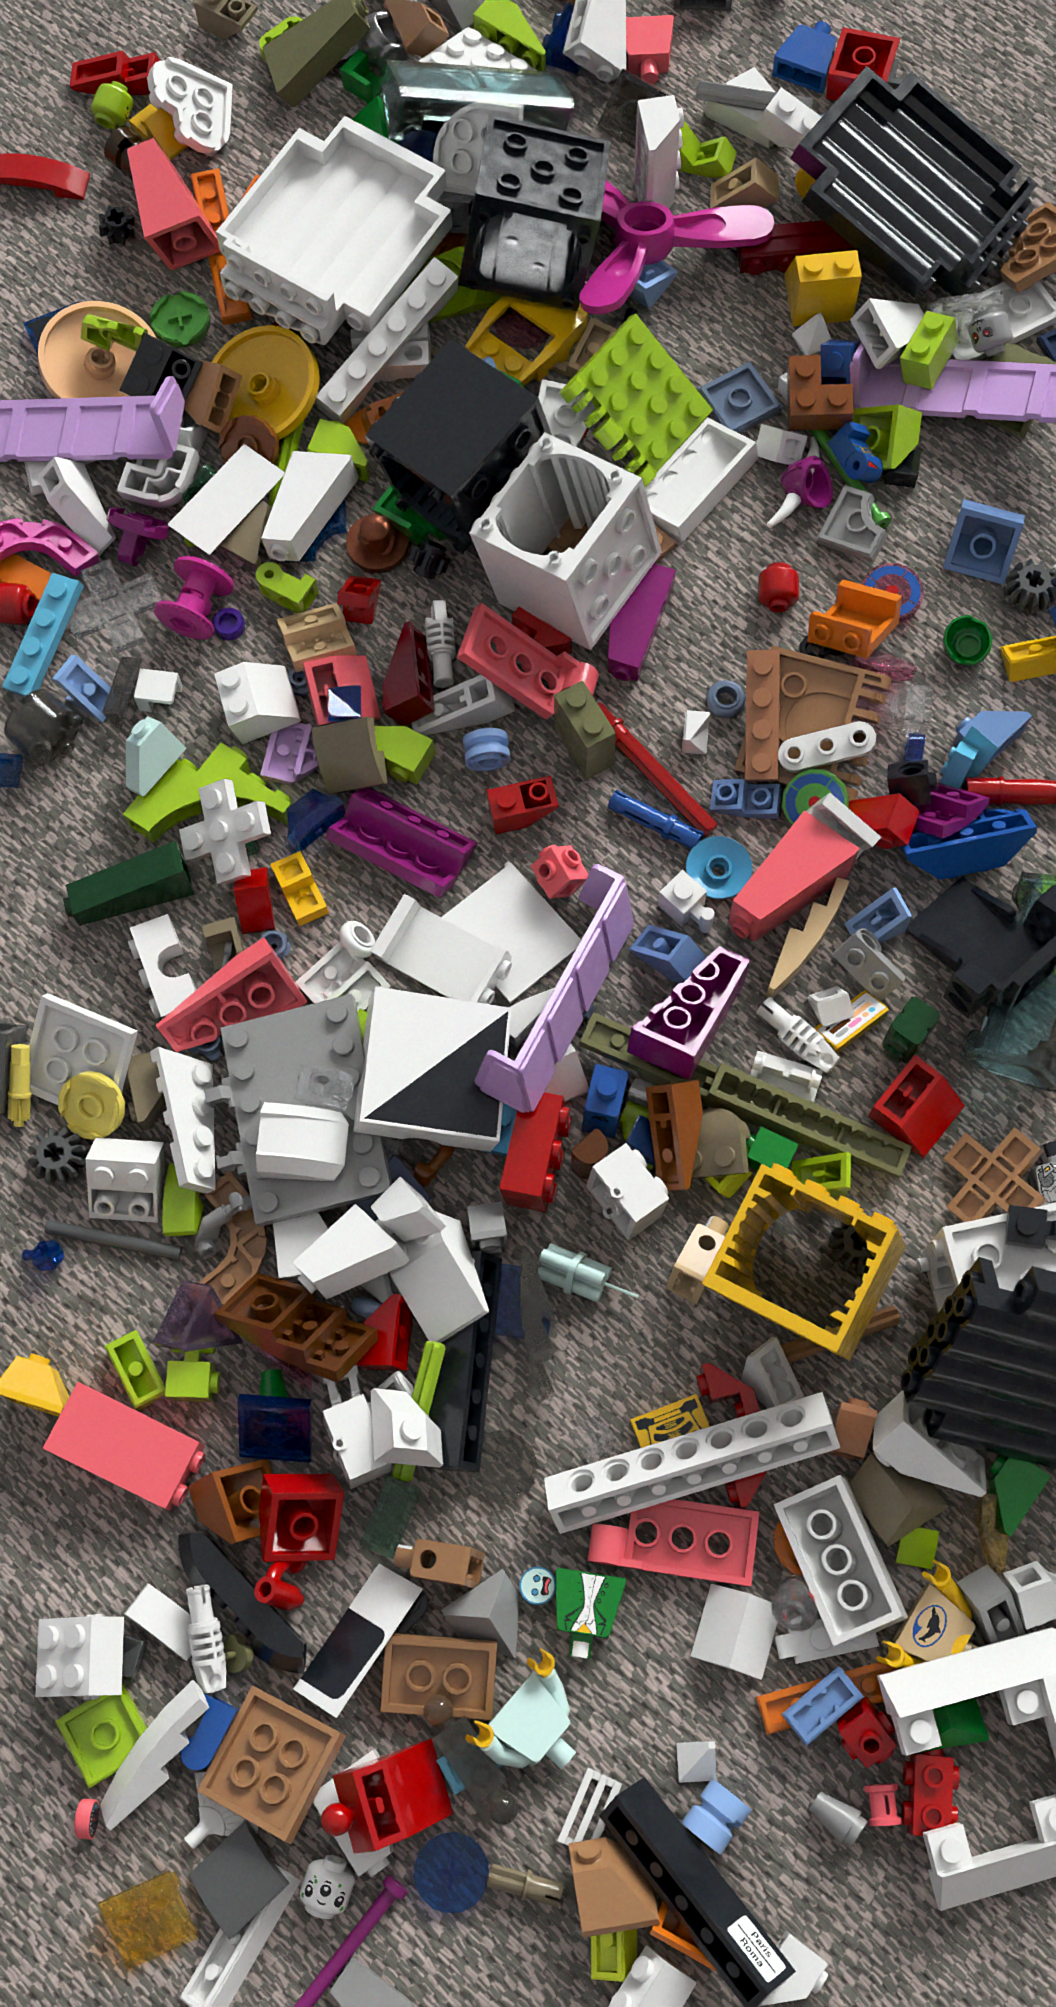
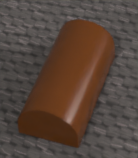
(588, 1153)

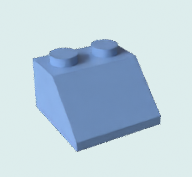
(984, 541)

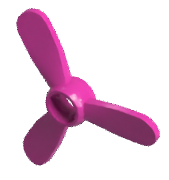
(650, 231)

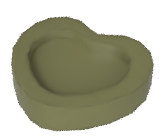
(237, 1654)

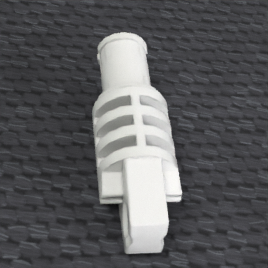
(440, 644)
(800, 1036)
(205, 1641)

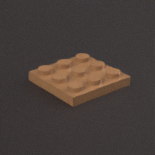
(271, 1764)

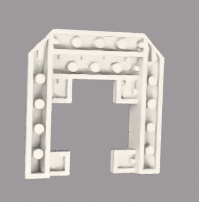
(1026, 1680)

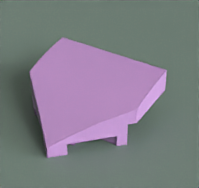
(289, 755)

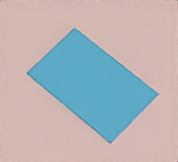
(985, 753)

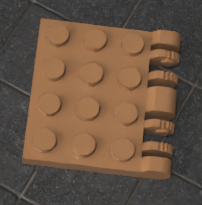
(818, 697)

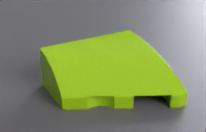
(105, 332)

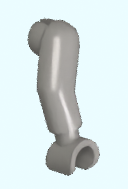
(211, 1223)

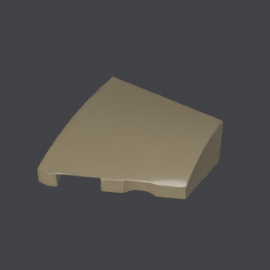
(246, 536)

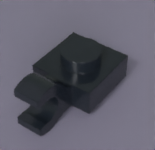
(1028, 1227)

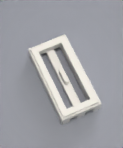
(602, 1781)

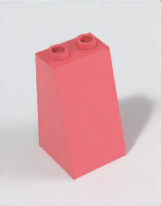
(168, 210)
(791, 877)
(125, 1447)

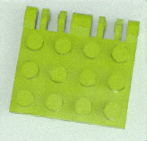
(640, 396)

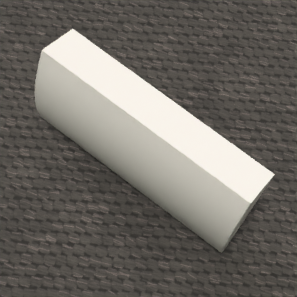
(698, 477)

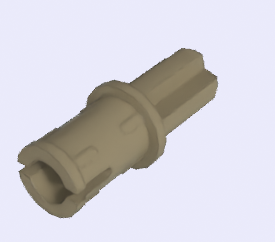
(525, 1885)

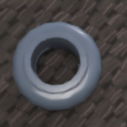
(721, 710)
(364, 1306)

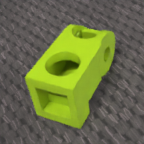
(285, 589)

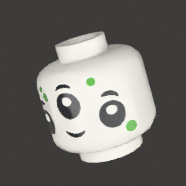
(327, 1887)

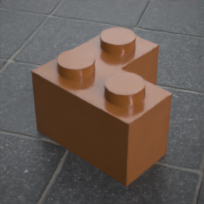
(813, 404)

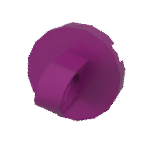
(136, 531)

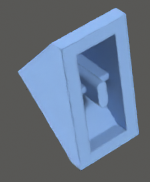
(653, 282)
(883, 918)

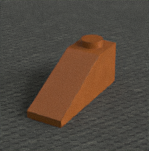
(675, 1130)

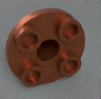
(376, 544)

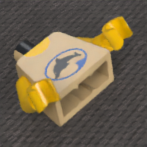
(936, 1624)

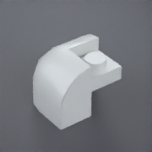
(159, 481)

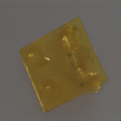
(148, 1919)

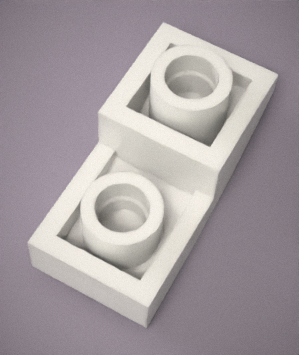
(162, 1620)

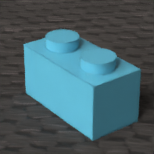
(959, 765)

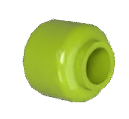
(112, 105)

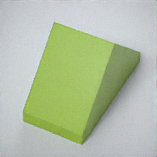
(829, 1171)

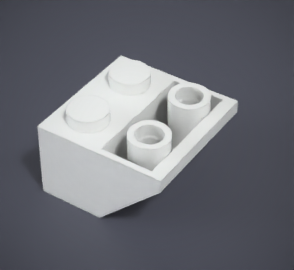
(125, 1179)

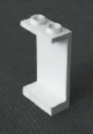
(441, 954)

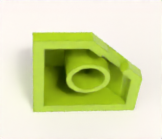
(892, 431)

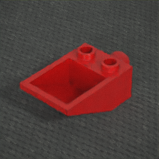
(388, 1798)

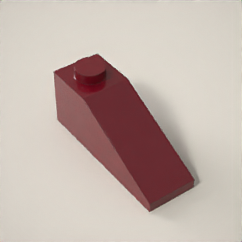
(408, 679)

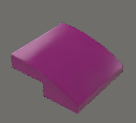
(949, 811)

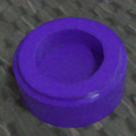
(228, 624)

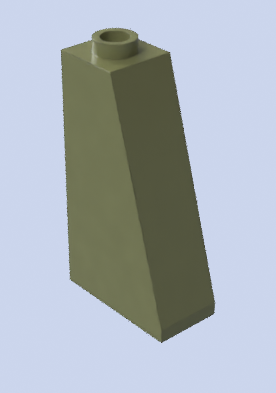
(314, 47)

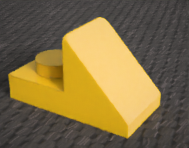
(158, 125)

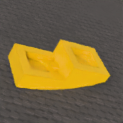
(299, 888)

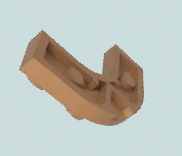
(246, 1246)

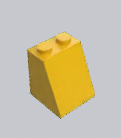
(823, 285)

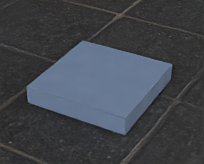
(740, 398)

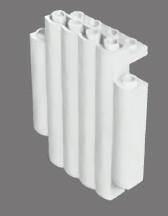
(333, 231)

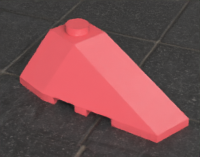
(242, 990)

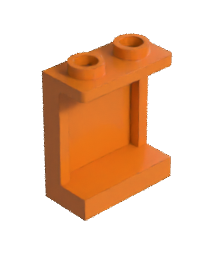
(856, 620)

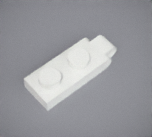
(816, 1644)

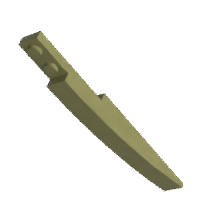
(759, 1103)

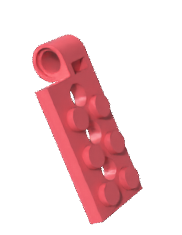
(536, 662)
(622, 1549)

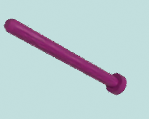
(392, 1890)

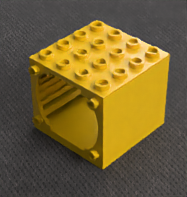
(768, 1198)

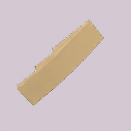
(802, 944)

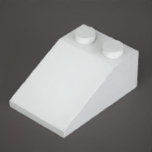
(440, 1281)
(904, 1443)

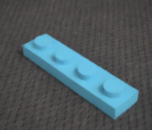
(43, 635)

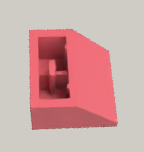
(339, 672)

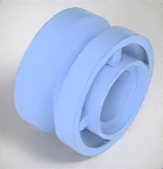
(486, 749)

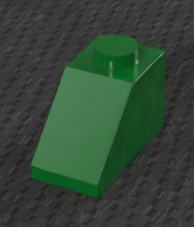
(1016, 1487)

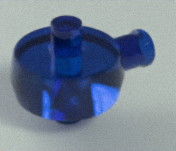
(45, 1255)

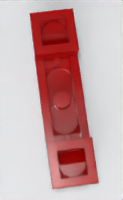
(43, 173)

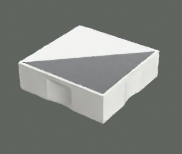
(424, 1068)

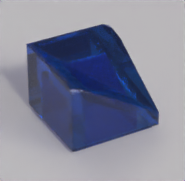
(344, 703)

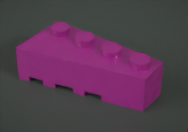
(687, 1021)

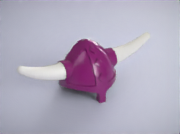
(805, 483)

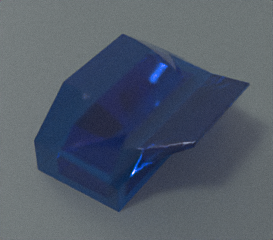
(312, 818)

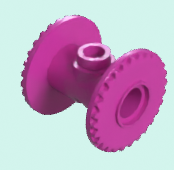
(193, 604)

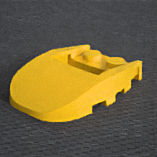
(562, 324)

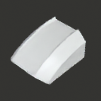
(301, 1142)

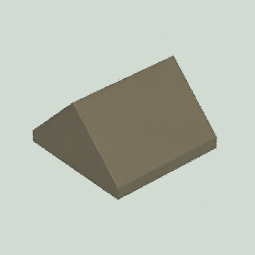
(894, 1501)

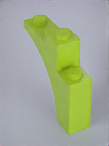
(178, 798)

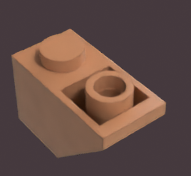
(853, 1428)

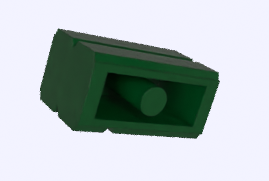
(910, 1030)

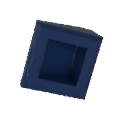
(641, 1139)

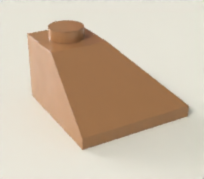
(610, 1889)

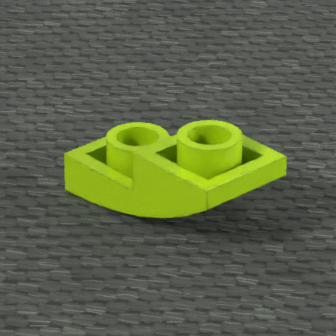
(180, 1207)

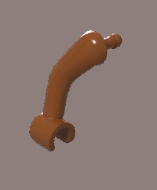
(426, 1173)

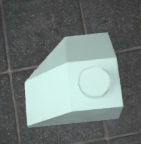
(149, 754)

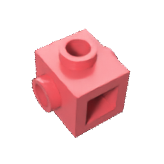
(559, 871)

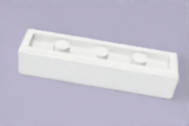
(230, 1960)

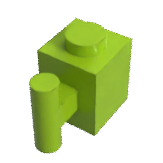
(191, 1378)

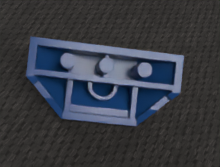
(978, 847)

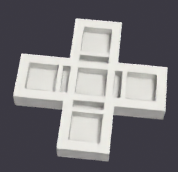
(224, 831)

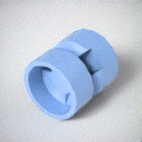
(716, 1816)

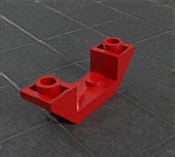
(720, 1387)

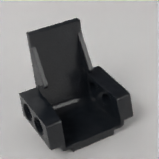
(987, 947)

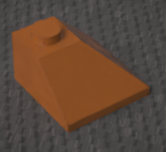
(230, 1500)

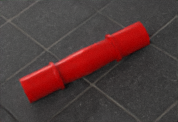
(1013, 790)

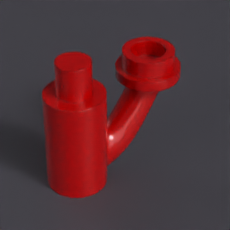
(278, 1593)

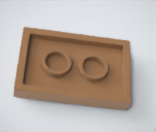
(436, 1665)

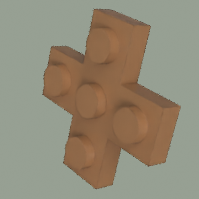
(993, 1177)

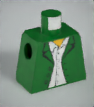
(586, 1607)

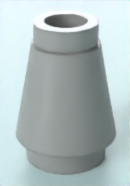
(838, 1818)

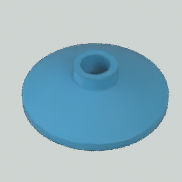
(721, 853)

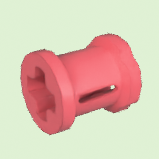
(883, 1804)

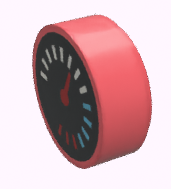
(86, 1819)

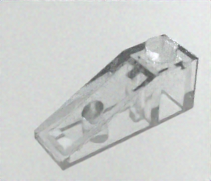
(905, 709)

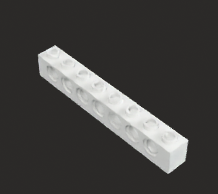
(691, 1463)

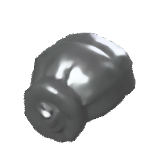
(381, 41)

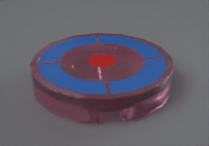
(900, 581)

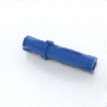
(666, 825)

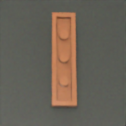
(762, 716)

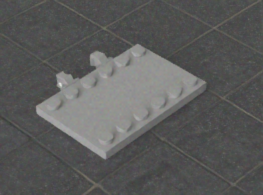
(265, 1067)

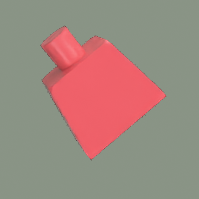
(648, 45)

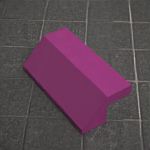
(402, 841)

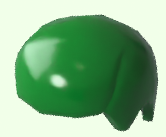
(967, 641)

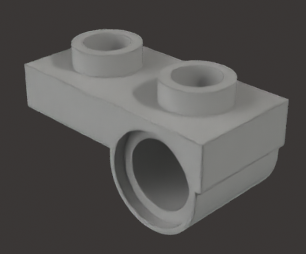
(866, 963)

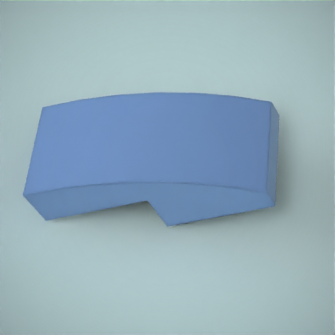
(746, 800)

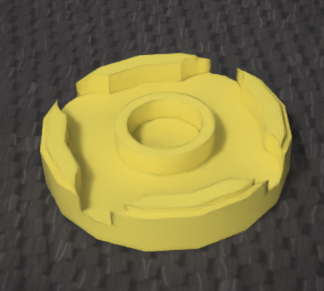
(91, 1105)

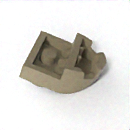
(721, 1145)

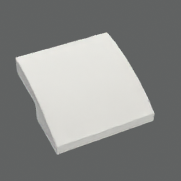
(844, 822)
(340, 975)

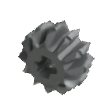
(1019, 586)
(51, 1170)
(846, 1248)

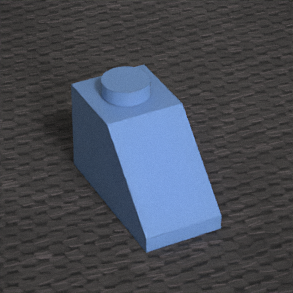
(997, 726)
(668, 952)

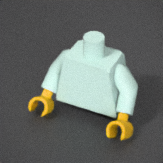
(529, 1722)

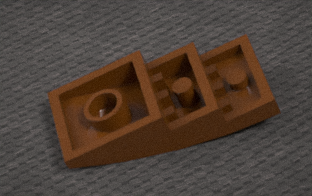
(297, 1327)

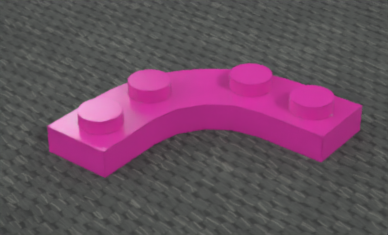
(47, 538)

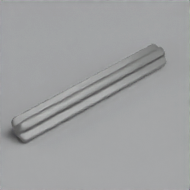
(739, 95)

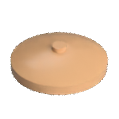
(78, 368)

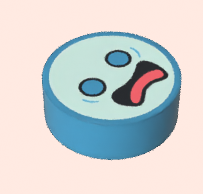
(537, 1585)

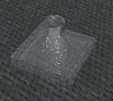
(965, 307)

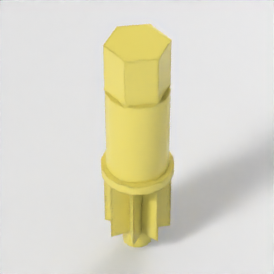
(19, 1085)

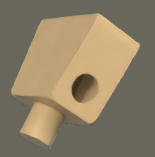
(696, 1259)

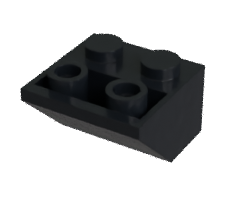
(154, 363)

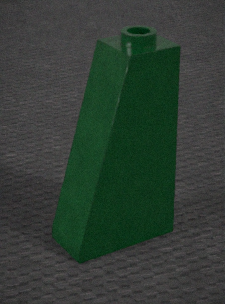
(130, 886)

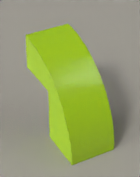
(708, 158)

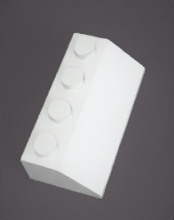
(657, 149)
(840, 1561)

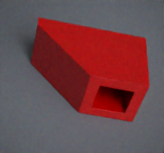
(521, 804)

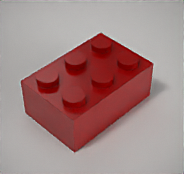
(536, 1154)

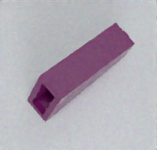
(637, 623)

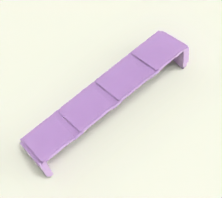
(964, 388)
(92, 427)
(526, 1079)

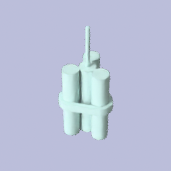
(575, 1273)

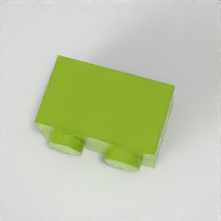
(929, 350)

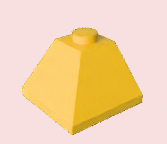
(34, 1385)

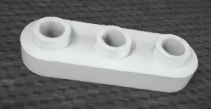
(843, 747)

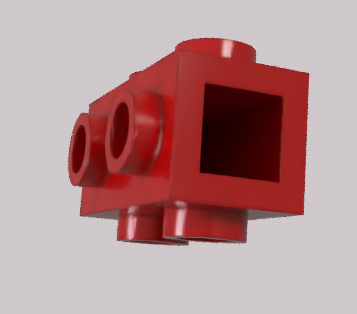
(931, 1789)

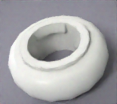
(356, 939)

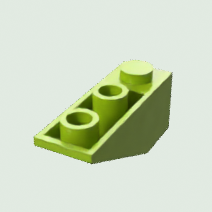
(506, 25)
(405, 752)

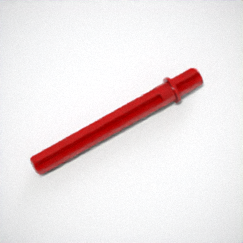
(659, 776)

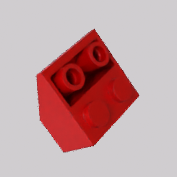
(917, 1106)

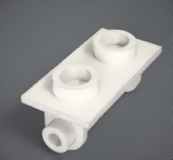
(787, 1075)

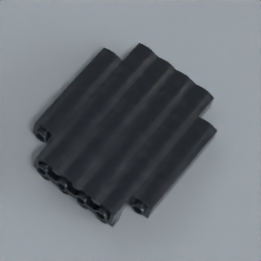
(913, 184)
(990, 1366)

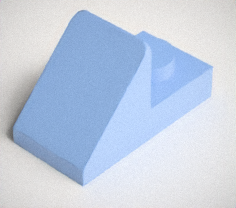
(83, 687)

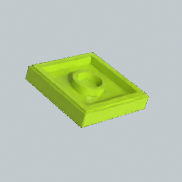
(102, 1734)

